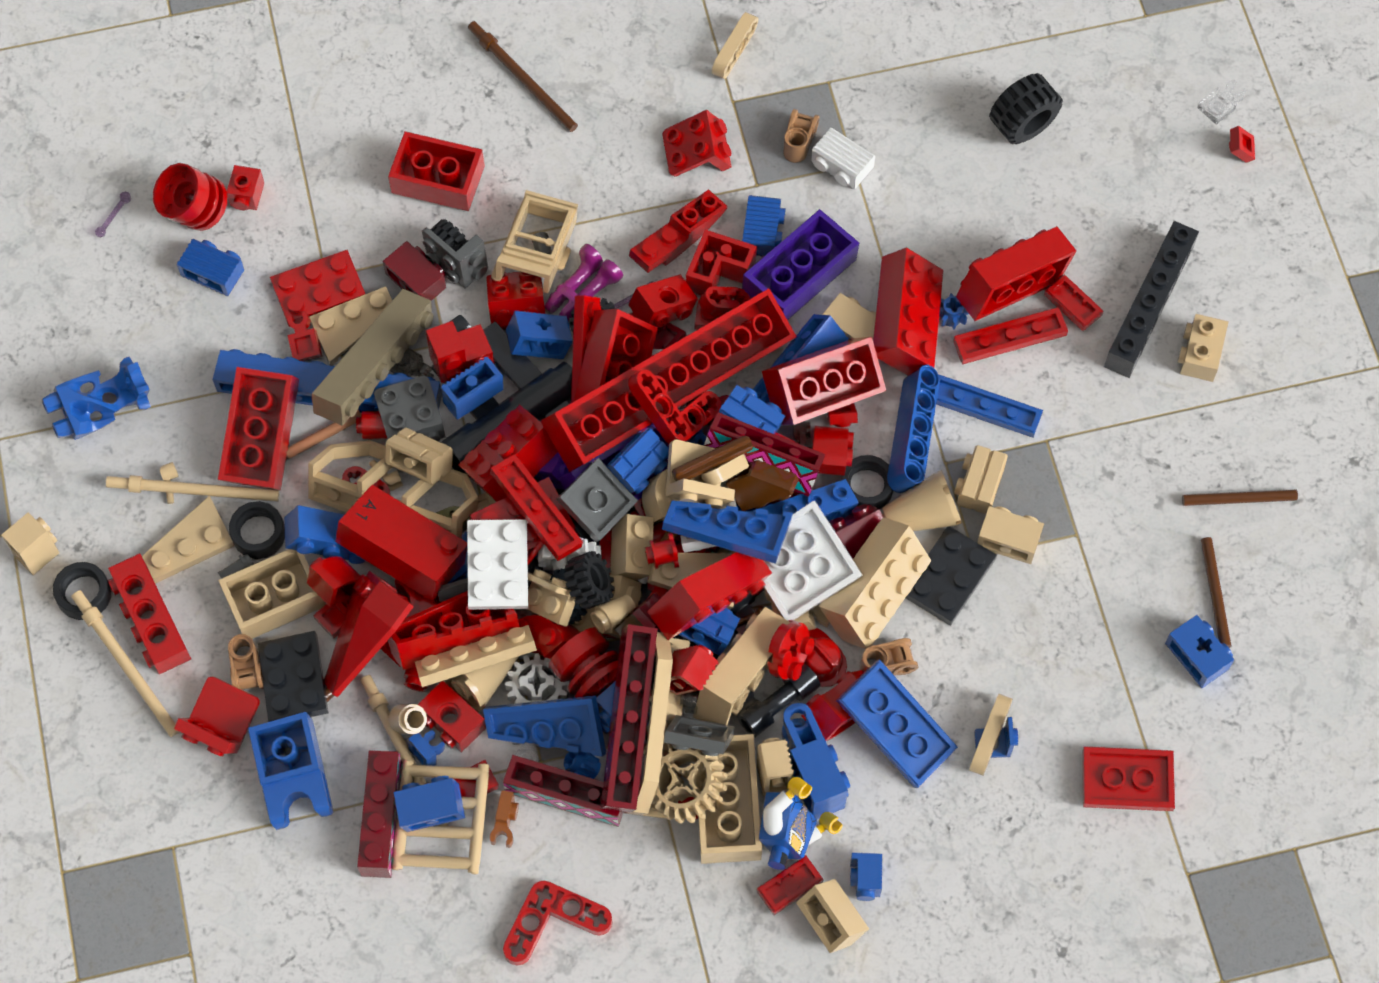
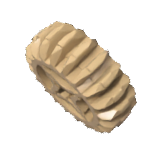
(667, 801)

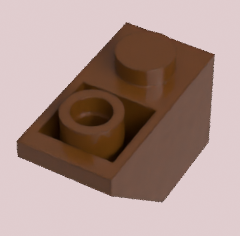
(761, 485)

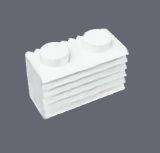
(842, 158)

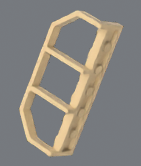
(344, 494)
(664, 708)

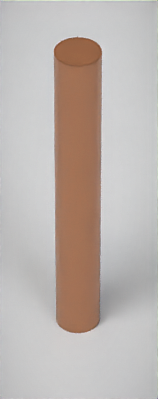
(319, 436)

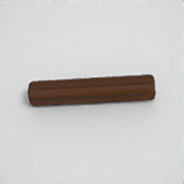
(713, 459)

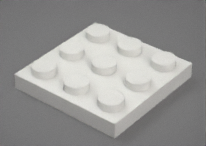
(809, 565)

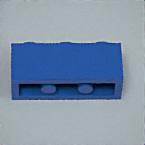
(315, 532)

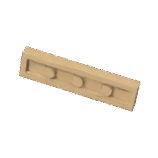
(475, 655)

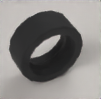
(874, 464)
(251, 510)
(73, 572)

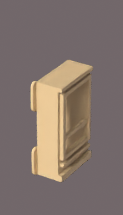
(533, 261)

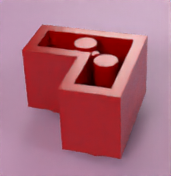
(719, 257)
(456, 351)

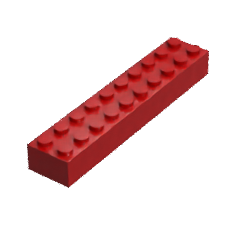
(684, 371)

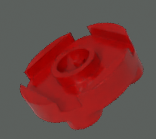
(789, 650)

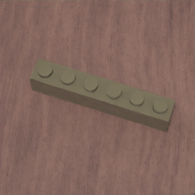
(372, 357)

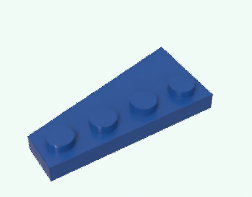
(550, 723)

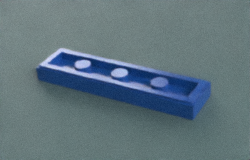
(988, 406)

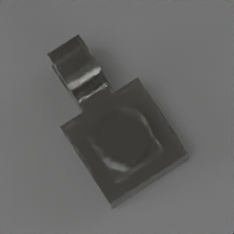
(413, 365)

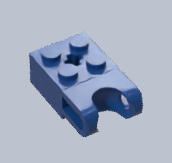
(814, 762)
(291, 776)

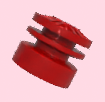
(190, 197)
(586, 664)

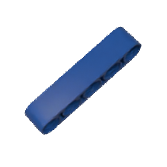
(913, 429)

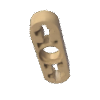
(735, 45)
(990, 734)

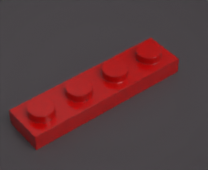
(583, 317)
(1010, 335)
(536, 507)

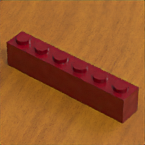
(629, 718)

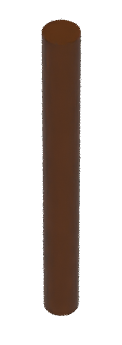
(1239, 497)
(1215, 591)

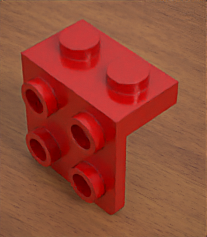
(695, 143)
(514, 293)
(219, 717)

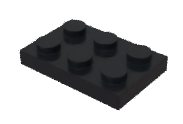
(951, 576)
(293, 676)

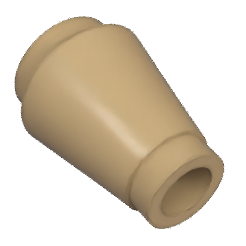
(612, 613)

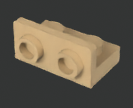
(550, 597)

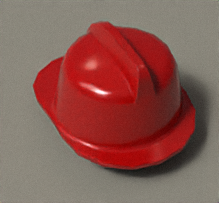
(826, 659)

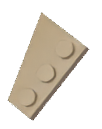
(345, 324)
(189, 542)
(689, 563)

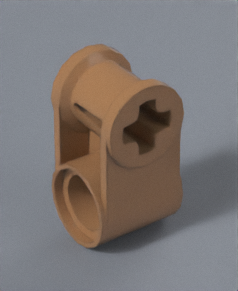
(799, 132)
(894, 655)
(244, 669)

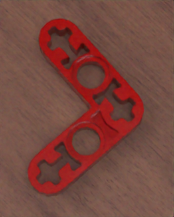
(678, 419)
(553, 907)

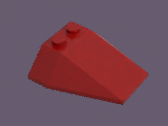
(369, 622)

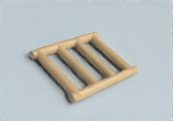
(473, 833)

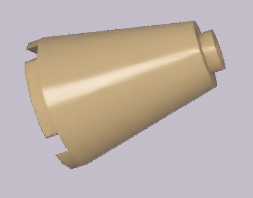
(925, 505)
(480, 685)

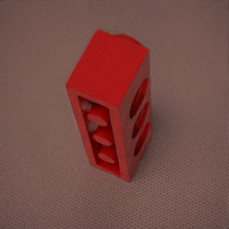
(171, 650)

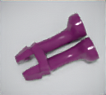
(591, 261)

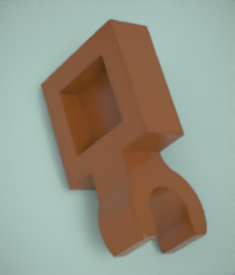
(506, 811)

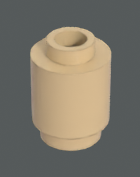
(407, 718)

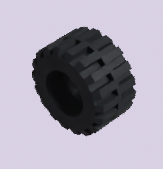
(1026, 108)

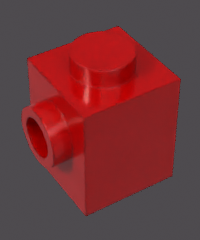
(245, 188)

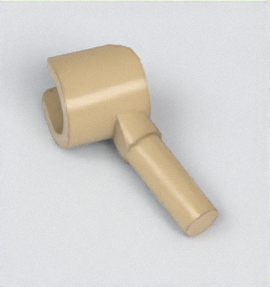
(168, 473)
(393, 479)

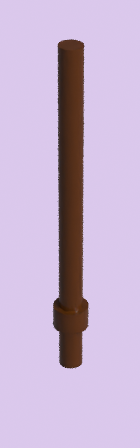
(489, 43)

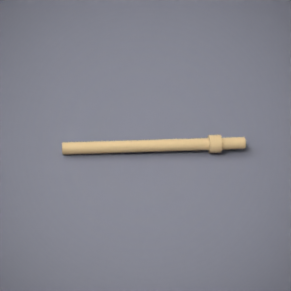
(137, 484)
(93, 618)
(379, 704)

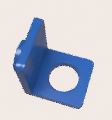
(1007, 739)

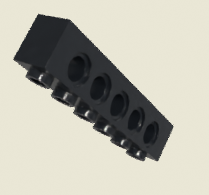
(1151, 299)

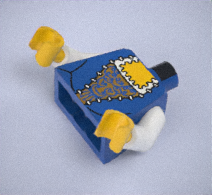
(789, 826)

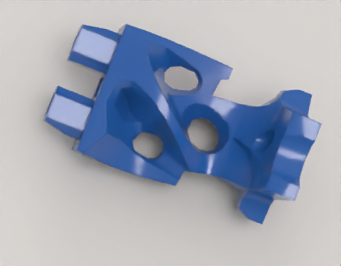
(77, 406)

